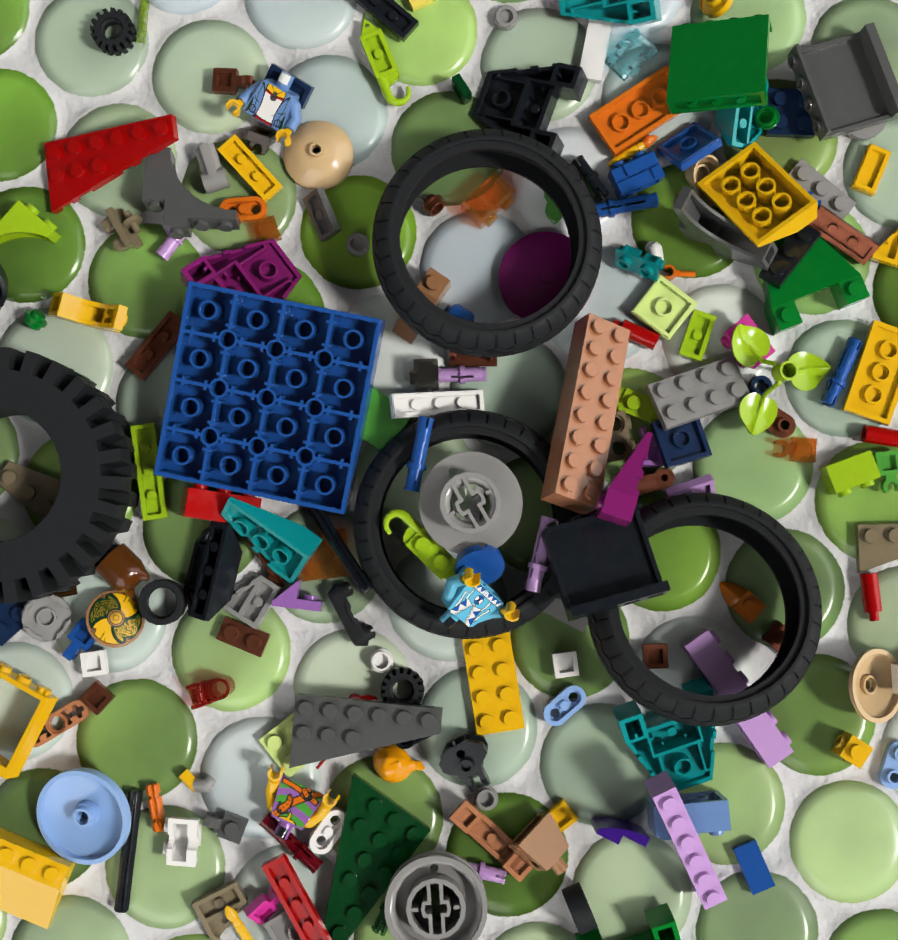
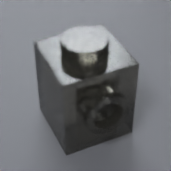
(425, 375)

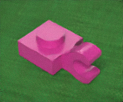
(263, 907)

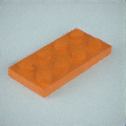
(634, 113)

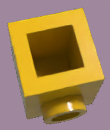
(851, 749)

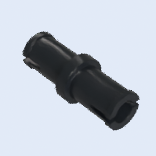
(590, 178)

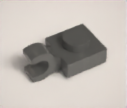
(230, 826)

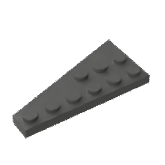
(343, 726)

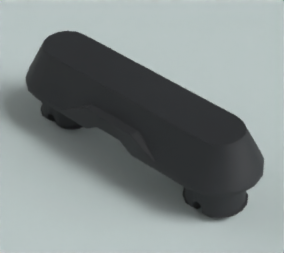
(338, 596)

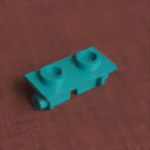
(629, 259)

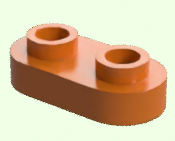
(244, 207)

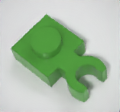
(888, 467)

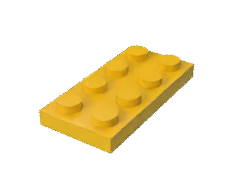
(875, 378)
(493, 684)

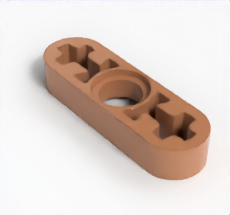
(67, 721)

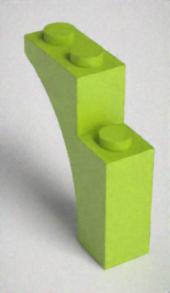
(23, 222)

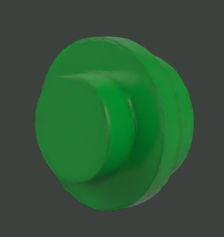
(767, 117)
(35, 319)

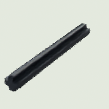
(341, 549)
(128, 854)

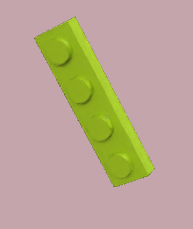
(150, 486)

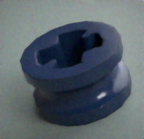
(764, 380)

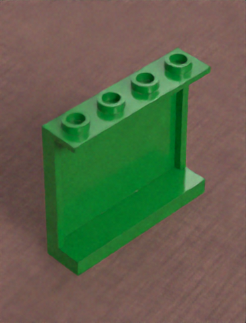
(718, 64)

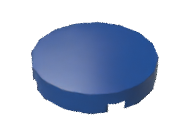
(484, 560)

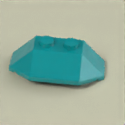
(739, 125)

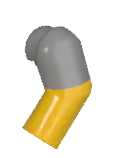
(195, 784)

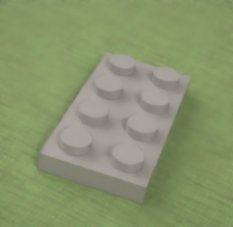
(697, 393)

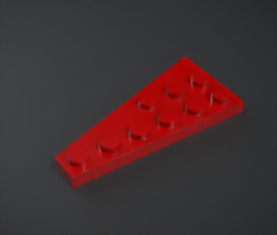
(98, 157)

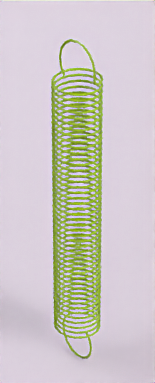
(141, 20)

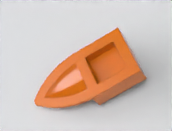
(741, 601)

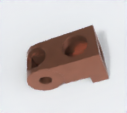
(656, 481)

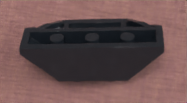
(212, 571)

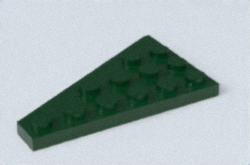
(372, 846)

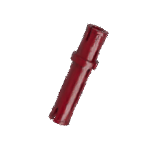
(293, 845)

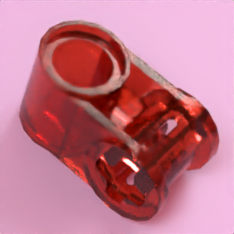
(206, 691)

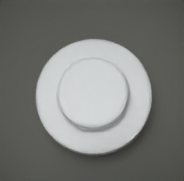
(381, 660)

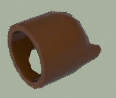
(123, 570)

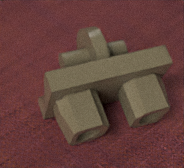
(126, 227)

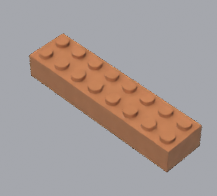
(586, 414)

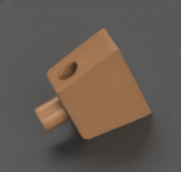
(542, 844)

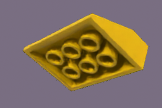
(759, 196)
(31, 878)

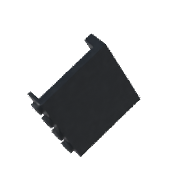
(601, 564)

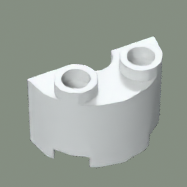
(183, 841)

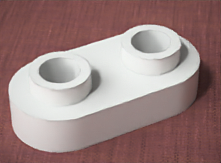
(328, 829)

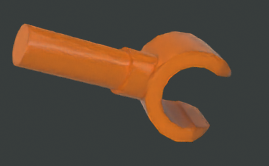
(677, 273)

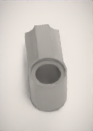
(213, 174)

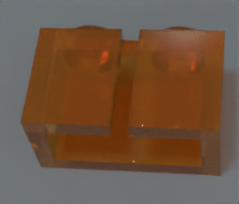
(488, 201)

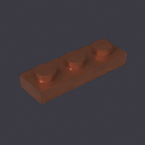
(844, 235)
(155, 347)

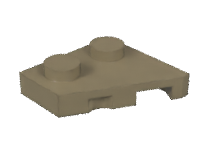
(212, 904)

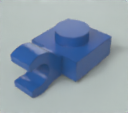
(80, 639)

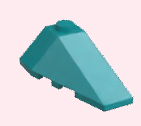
(280, 541)

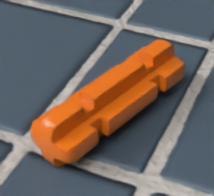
(155, 806)

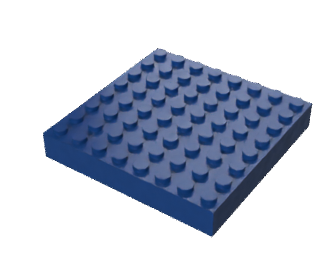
(269, 397)

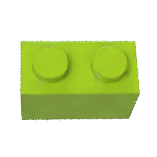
(849, 473)

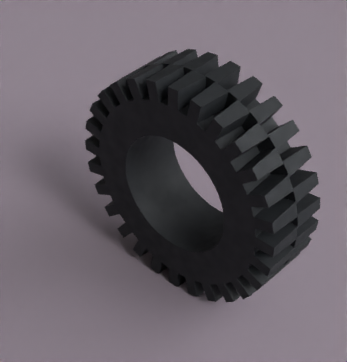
(92, 482)

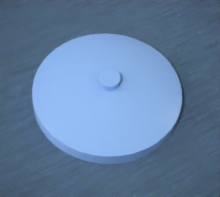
(83, 815)

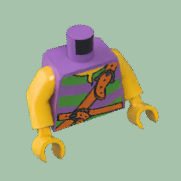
(295, 803)

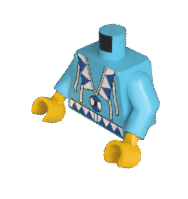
(473, 600)

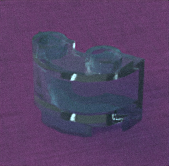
(630, 53)

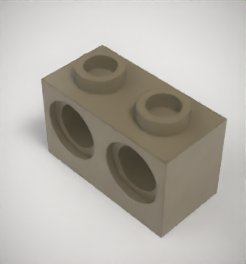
(621, 436)

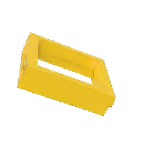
(13, 767)

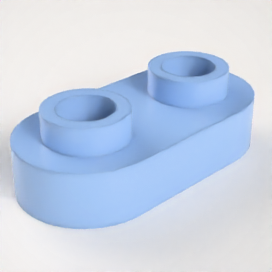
(564, 705)
(889, 765)

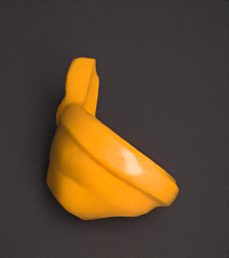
(394, 763)

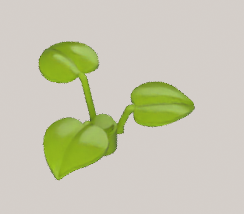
(801, 369)

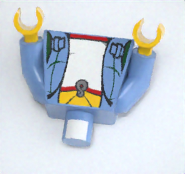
(271, 104)

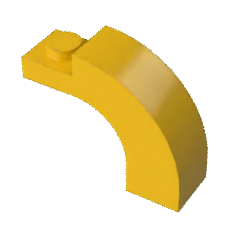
(88, 313)

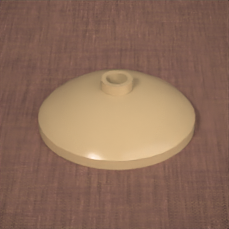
(322, 169)
(872, 686)

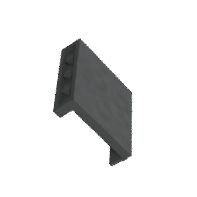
(846, 83)

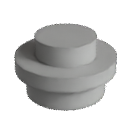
(486, 798)

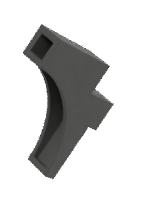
(181, 209)
(707, 226)

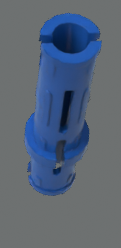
(648, 200)
(839, 376)
(417, 461)

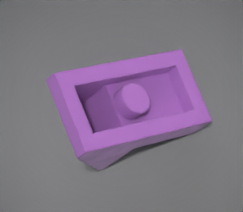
(291, 599)

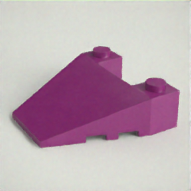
(255, 269)
(621, 493)

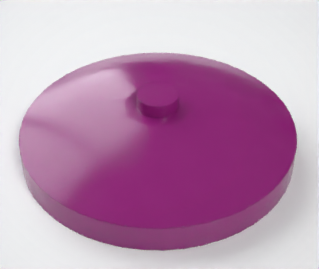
(534, 272)

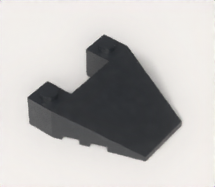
(527, 98)

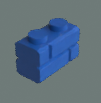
(635, 174)

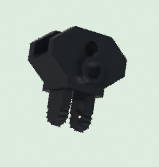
(465, 758)

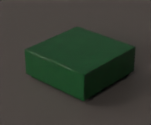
(461, 89)

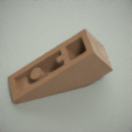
(434, 287)

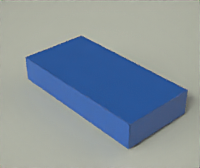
(753, 866)

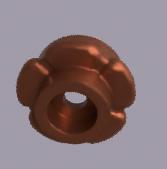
(433, 205)

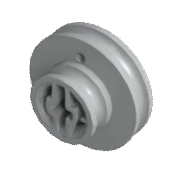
(499, 486)
(411, 922)

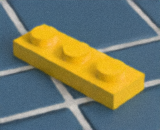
(250, 168)

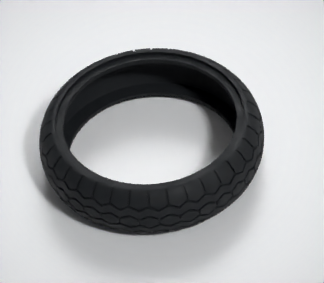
(494, 150)
(369, 509)
(801, 605)

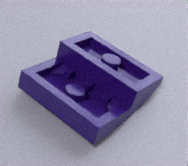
(615, 829)

